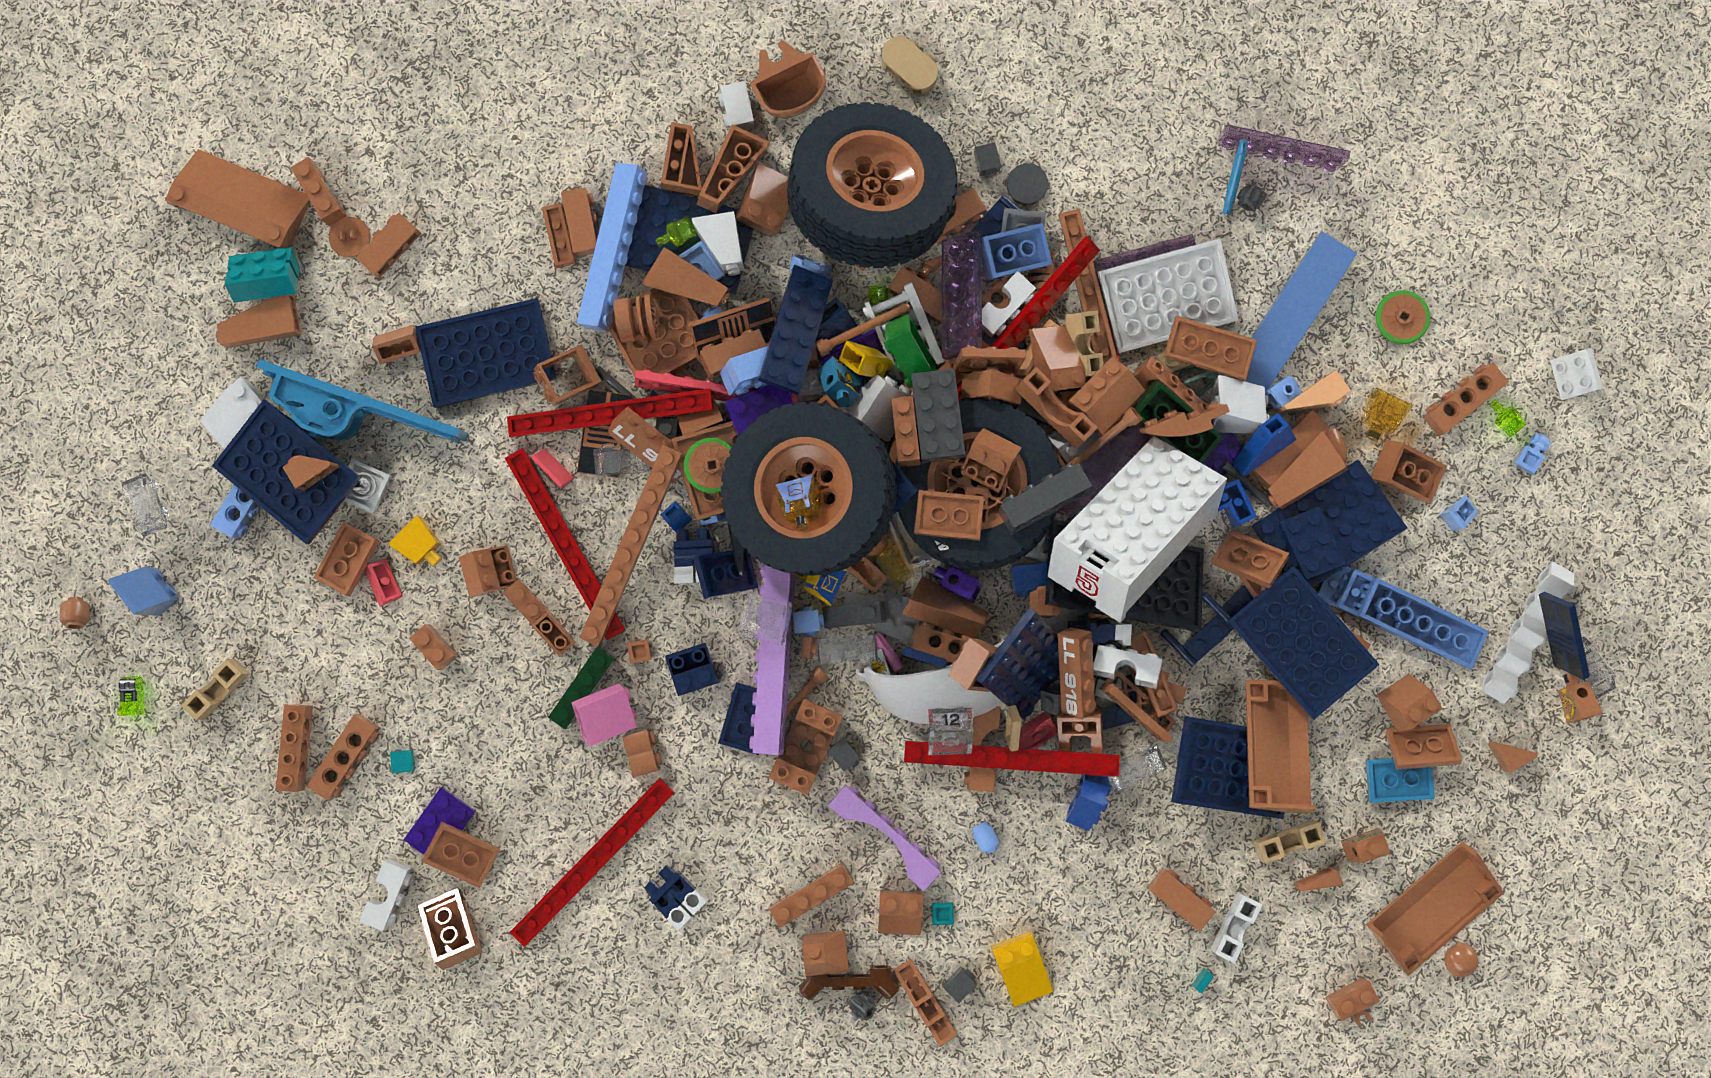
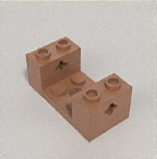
(799, 768)

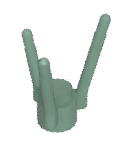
(1209, 375)

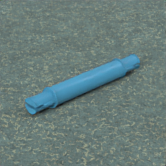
(1235, 176)

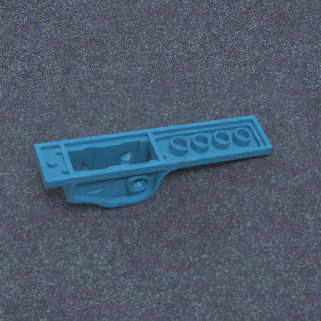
(338, 411)

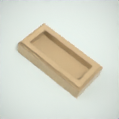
(1013, 728)

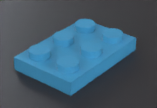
(1390, 785)

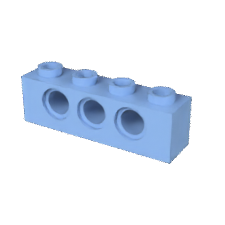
(224, 519)

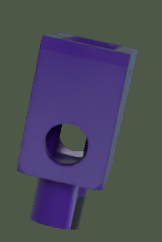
(966, 587)

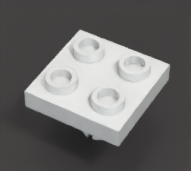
(1576, 374)
(369, 489)

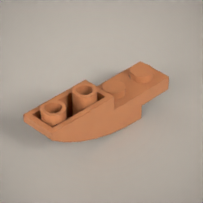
(1178, 424)
(539, 616)

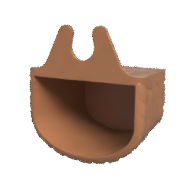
(788, 85)

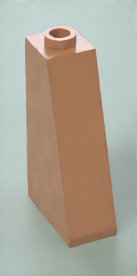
(682, 278)
(263, 322)
(1308, 472)
(945, 609)

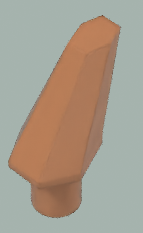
(930, 266)

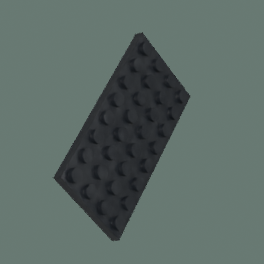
(1170, 600)

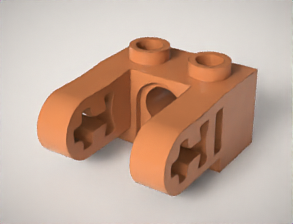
(1089, 726)

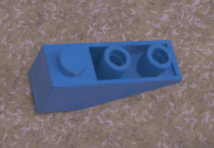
(1265, 443)

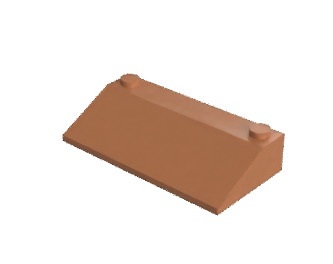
(239, 199)
(1277, 749)
(1435, 908)

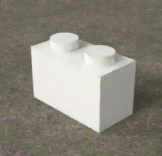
(737, 105)

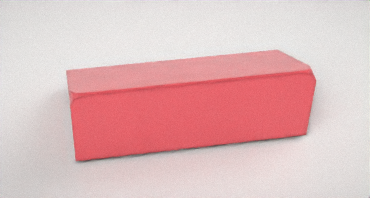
(552, 468)
(382, 582)
(1037, 731)

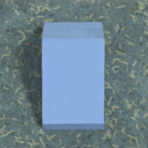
(1459, 514)

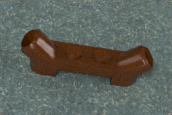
(879, 978)

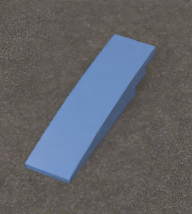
(1297, 307)
(1404, 615)

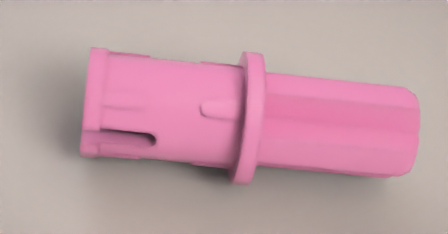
(889, 653)

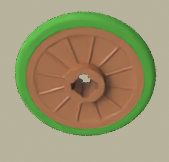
(1389, 319)
(697, 468)

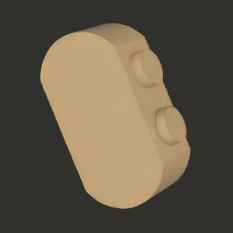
(909, 65)

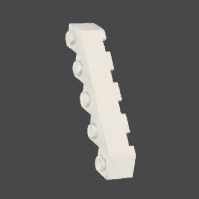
(1525, 635)

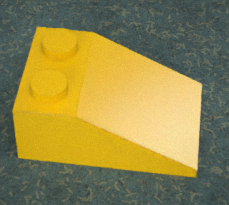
(1022, 968)

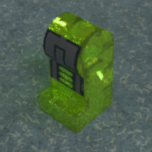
(131, 696)

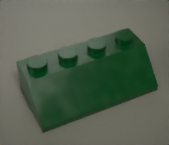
(1159, 401)

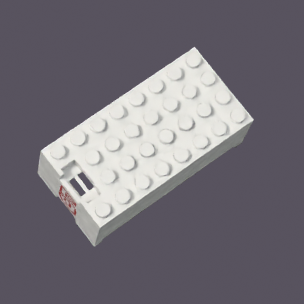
(1137, 525)

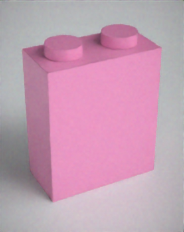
(604, 714)

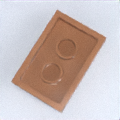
(974, 358)
(949, 515)
(1250, 558)
(346, 559)
(1424, 747)
(460, 854)

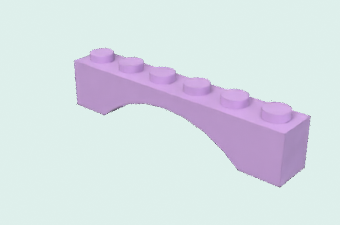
(852, 807)

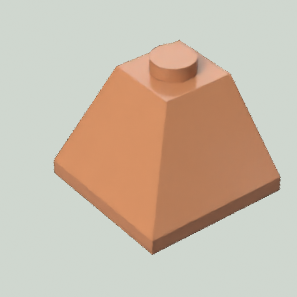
(825, 953)

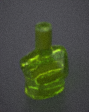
(677, 232)
(876, 295)
(1508, 418)

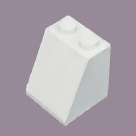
(722, 240)
(875, 405)
(1246, 405)

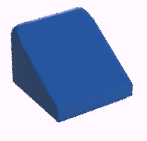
(676, 517)

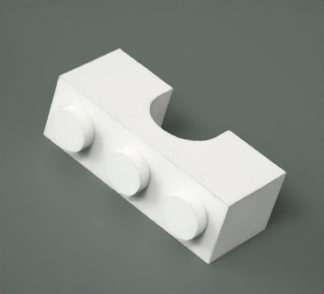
(1018, 291)
(1109, 659)
(394, 878)
(1229, 938)

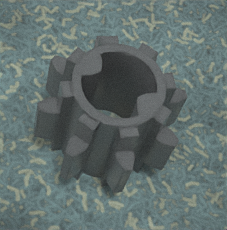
(1250, 197)
(862, 1006)

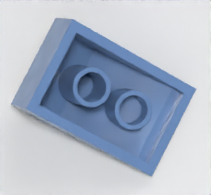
(1014, 251)
(144, 591)

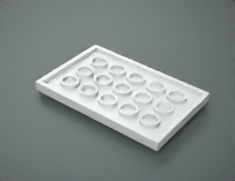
(1152, 291)

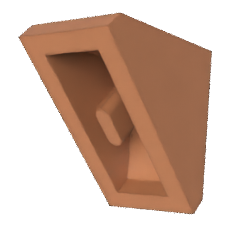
(1510, 757)

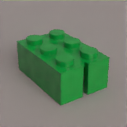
(908, 348)

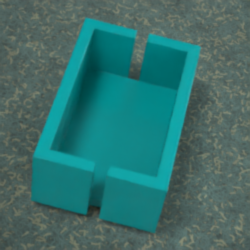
(262, 274)

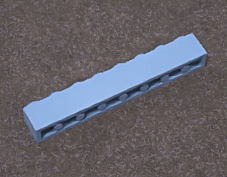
(612, 247)

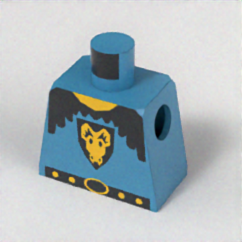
(840, 382)

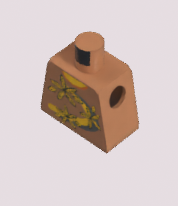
(1578, 700)

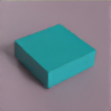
(402, 761)
(942, 913)
(1202, 980)

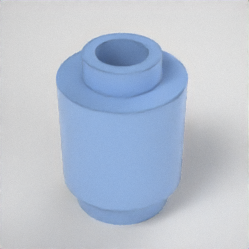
(985, 837)

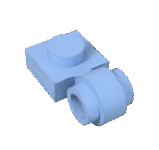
(1530, 457)

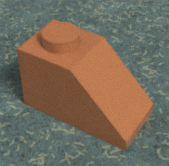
(307, 471)

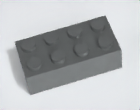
(938, 416)
(1045, 498)

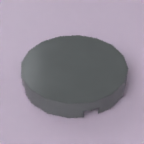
(1027, 184)

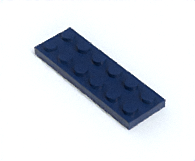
(795, 330)

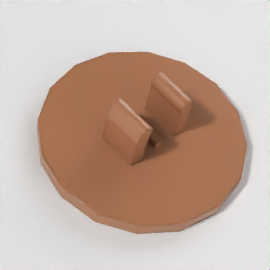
(348, 236)

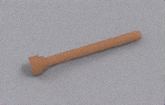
(826, 345)
(1130, 418)
(817, 677)

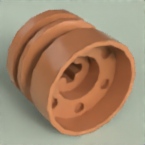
(636, 318)

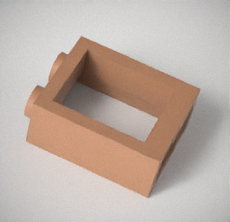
(583, 363)

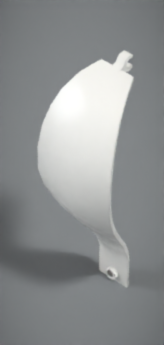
(915, 693)

